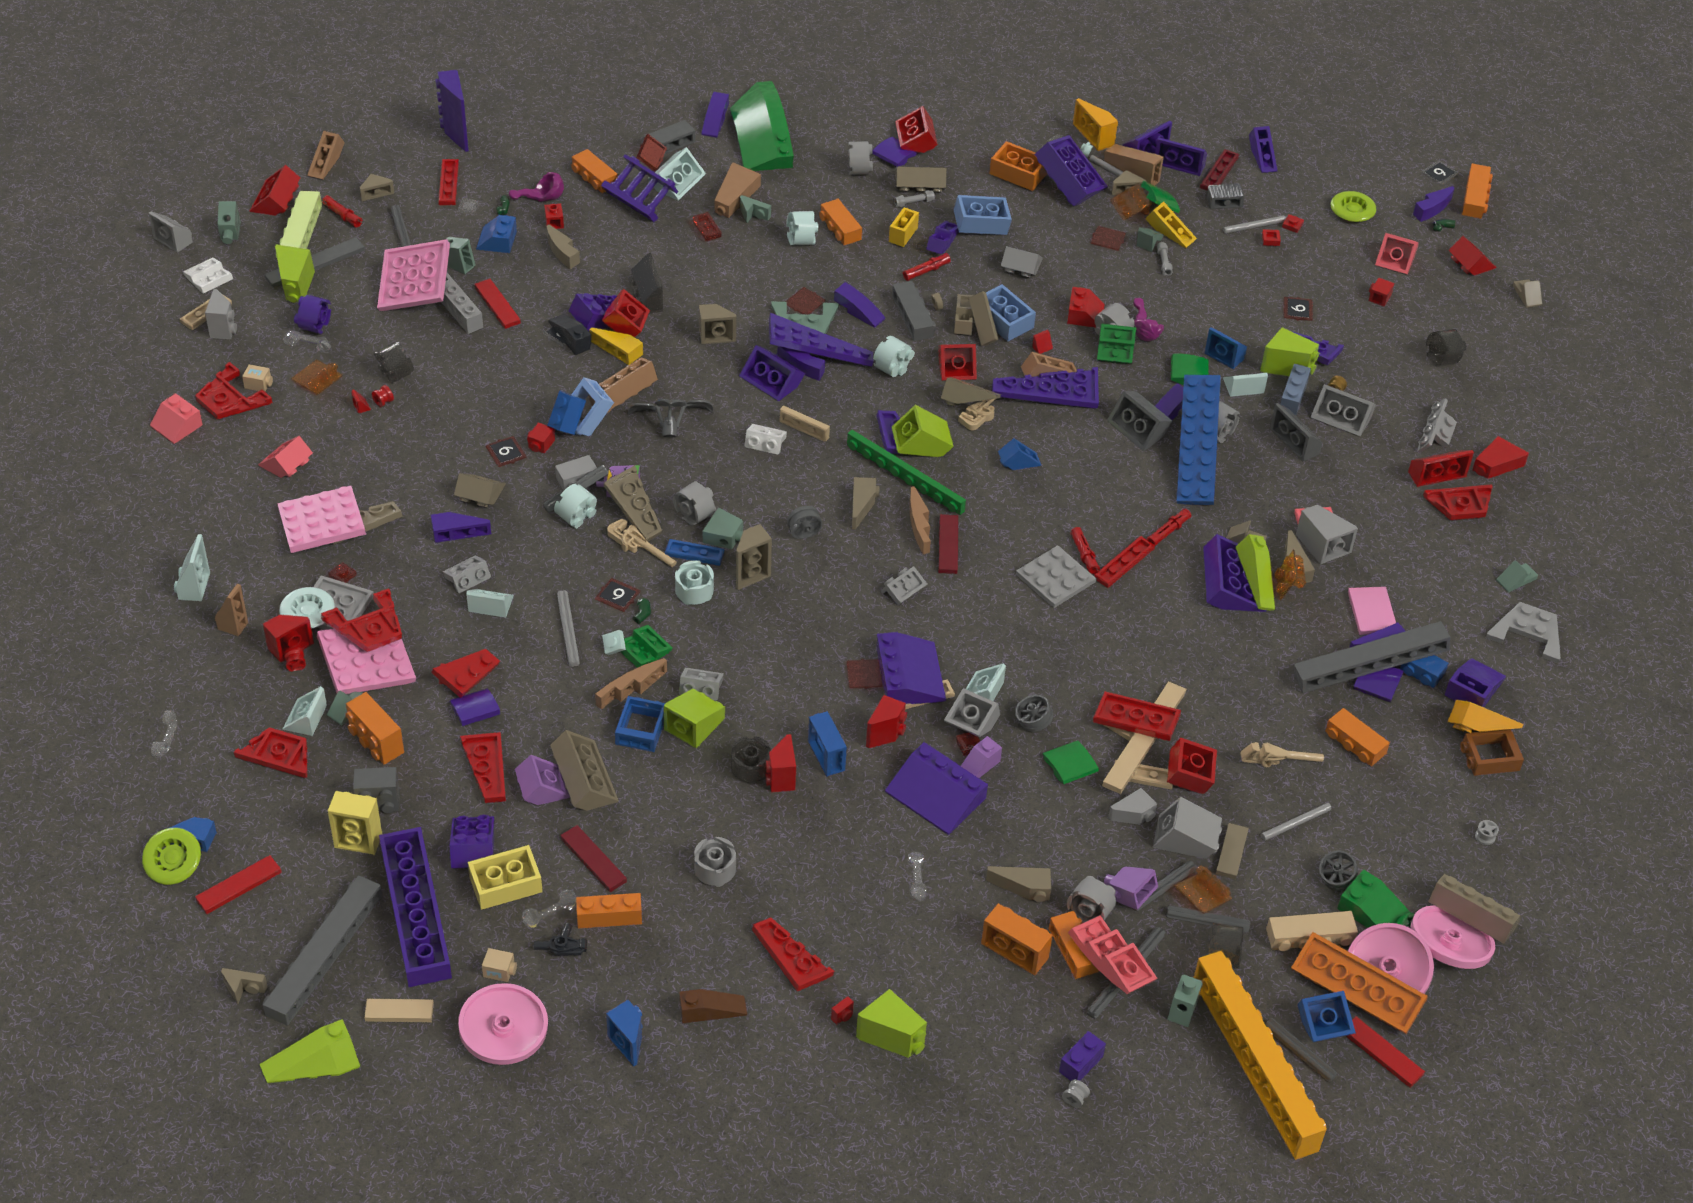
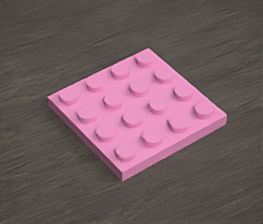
(413, 275)
(321, 519)
(360, 670)

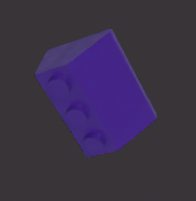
(1148, 140)
(1181, 156)
(771, 373)

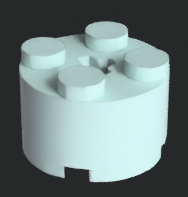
(801, 228)
(893, 356)
(576, 505)
(694, 583)

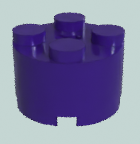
(312, 313)

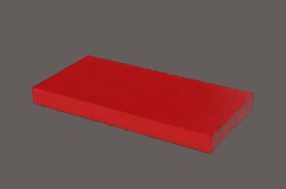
(1137, 716)

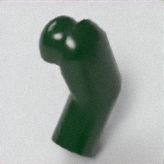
(503, 210)
(1443, 223)
(645, 610)

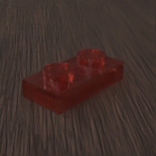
(707, 226)

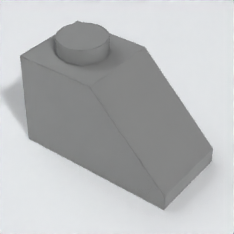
(1134, 808)

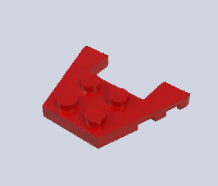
(224, 400)
(371, 629)

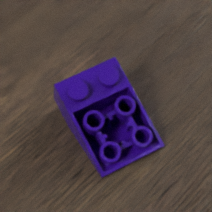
(591, 309)
(1474, 683)
(471, 839)

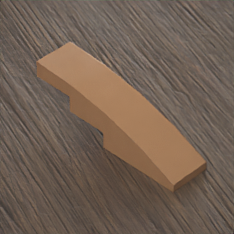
(919, 520)
(635, 680)

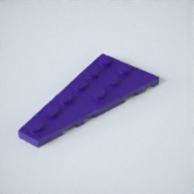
(802, 338)
(1057, 387)

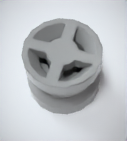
(1490, 829)
(1076, 1093)

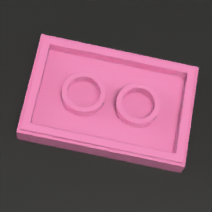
(1371, 609)

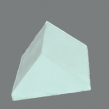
(1246, 384)
(488, 602)
(987, 681)
(307, 712)

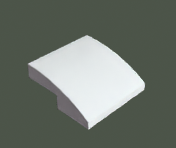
(208, 275)

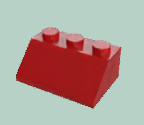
(916, 131)
(276, 192)
(1440, 467)

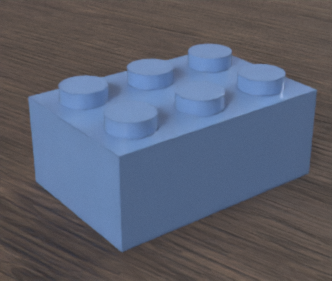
(982, 214)
(1009, 313)

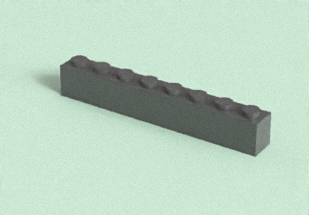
(1372, 657)
(322, 950)

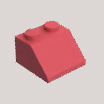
(1396, 253)
(176, 419)
(287, 457)

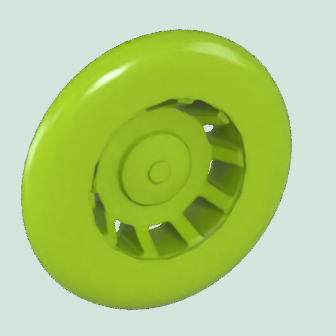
(1353, 206)
(177, 862)

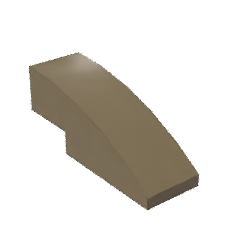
(563, 247)
(964, 315)

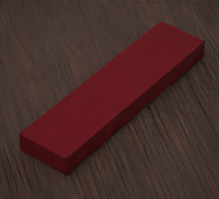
(1220, 169)
(948, 544)
(593, 858)

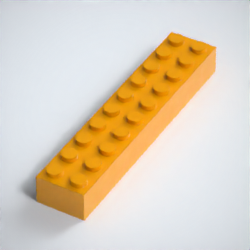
(1260, 1056)

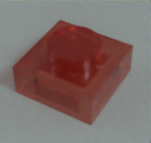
(342, 573)
(967, 742)

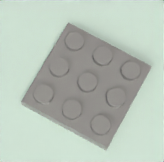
(1055, 576)
(347, 598)

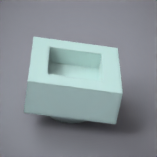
(613, 642)

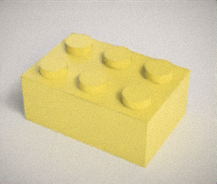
(355, 822)
(505, 877)

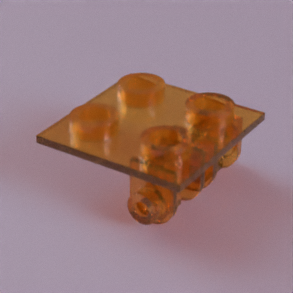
(1131, 202)
(317, 376)
(1290, 574)
(1204, 890)

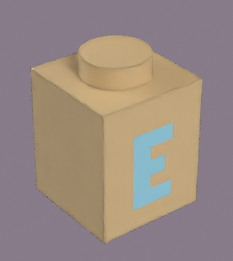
(257, 378)
(498, 965)

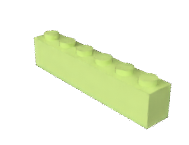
(302, 220)

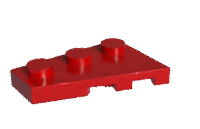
(466, 672)

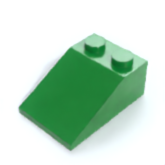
(1371, 901)

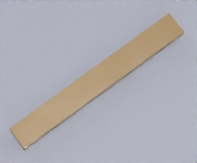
(1139, 744)

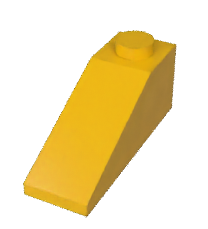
(1167, 223)
(618, 344)

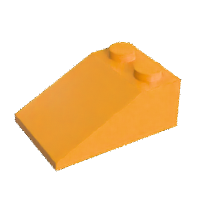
(1095, 124)
(1470, 716)

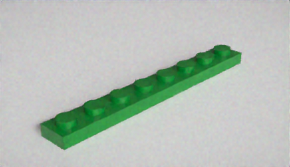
(906, 472)

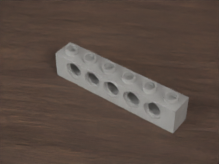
(461, 306)

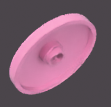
(1453, 939)
(1397, 952)
(503, 1024)

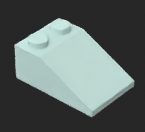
(193, 573)

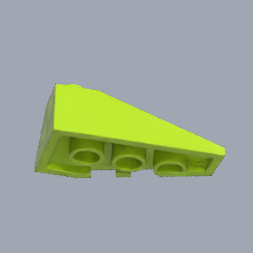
(1258, 569)
(318, 1054)

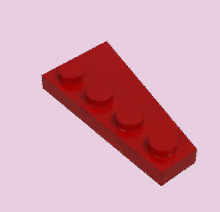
(486, 762)
(791, 957)

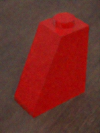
(1499, 458)

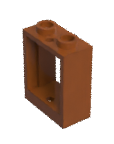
(1512, 761)

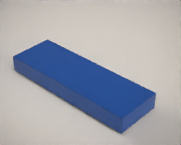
(694, 552)

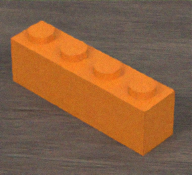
(1477, 191)

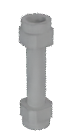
(900, 201)
(1162, 249)

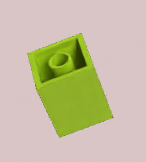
(295, 271)
(1286, 350)
(922, 434)
(692, 717)
(892, 1026)

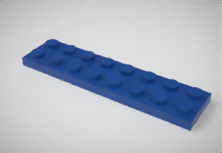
(1198, 440)

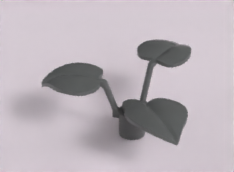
(669, 425)

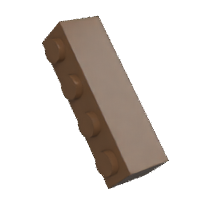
(628, 381)

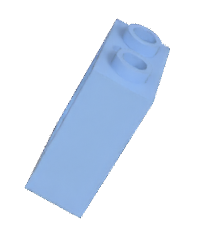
(599, 409)

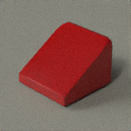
(1042, 342)
(359, 402)

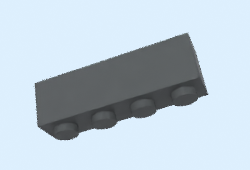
(913, 310)

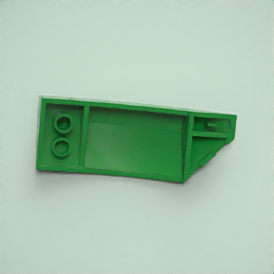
(762, 129)

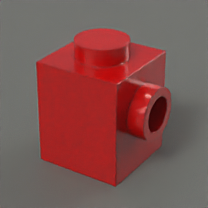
(554, 216)
(1381, 291)
(541, 438)

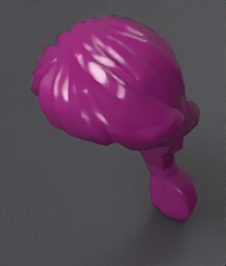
(548, 188)
(1145, 328)

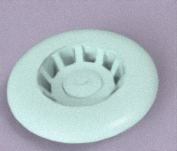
(305, 603)

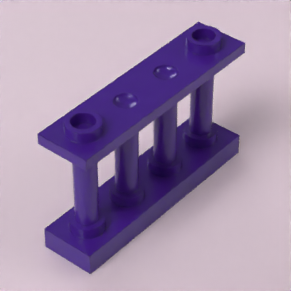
(637, 202)

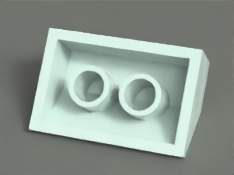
(682, 170)

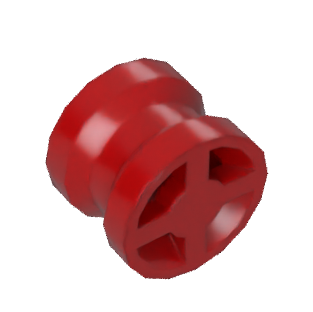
(382, 396)
(294, 659)

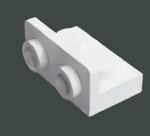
(764, 438)

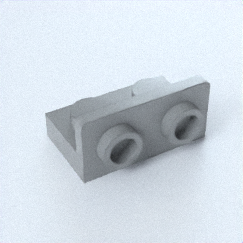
(468, 573)
(904, 585)
(702, 681)

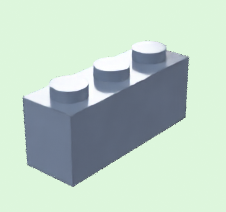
(1295, 388)

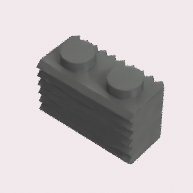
(1225, 196)

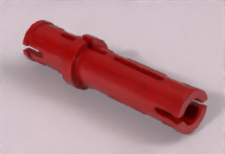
(346, 214)
(932, 264)
(1174, 523)
(1087, 556)

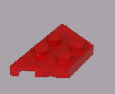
(1461, 501)
(277, 751)

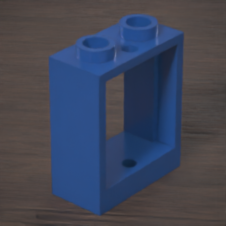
(636, 738)
(827, 743)

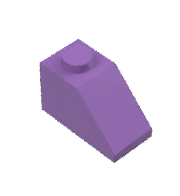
(982, 757)

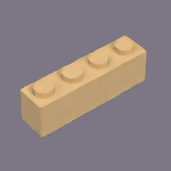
(1294, 931)

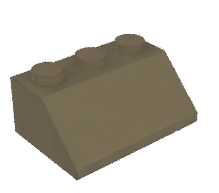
(920, 178)
(753, 557)

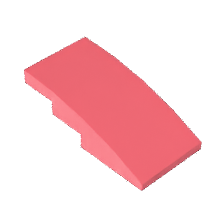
(1112, 955)

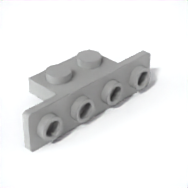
(1438, 428)

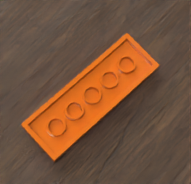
(1361, 981)

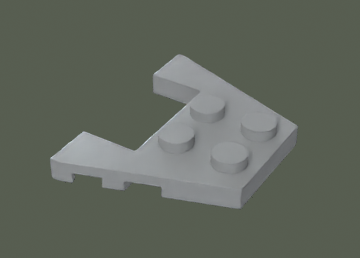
(1533, 624)

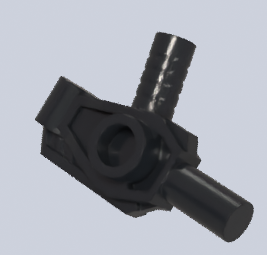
(563, 944)

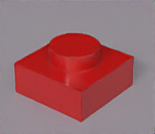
(1293, 223)
(1271, 237)
(842, 1011)

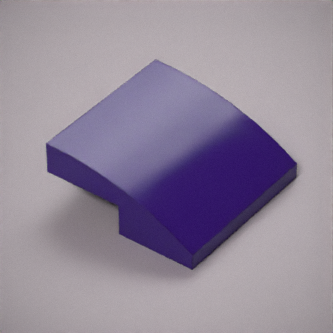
(891, 152)
(1380, 683)
(475, 707)

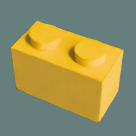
(903, 227)

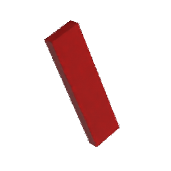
(448, 182)
(497, 303)
(1124, 561)
(238, 884)
(1385, 1053)

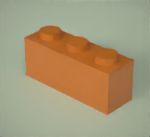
(593, 169)
(840, 222)
(1357, 737)
(609, 910)
(1074, 957)

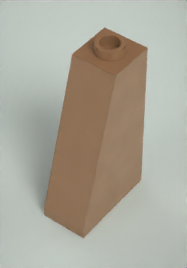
(1135, 161)
(736, 183)

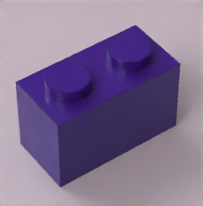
(1082, 1057)

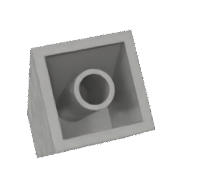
(1325, 534)
(1188, 830)

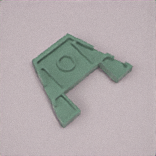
(817, 322)

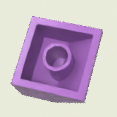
(540, 781)

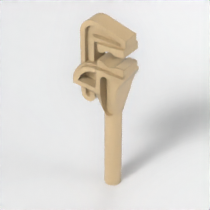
(977, 414)
(633, 538)
(1271, 754)

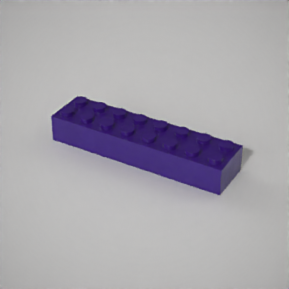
(415, 907)

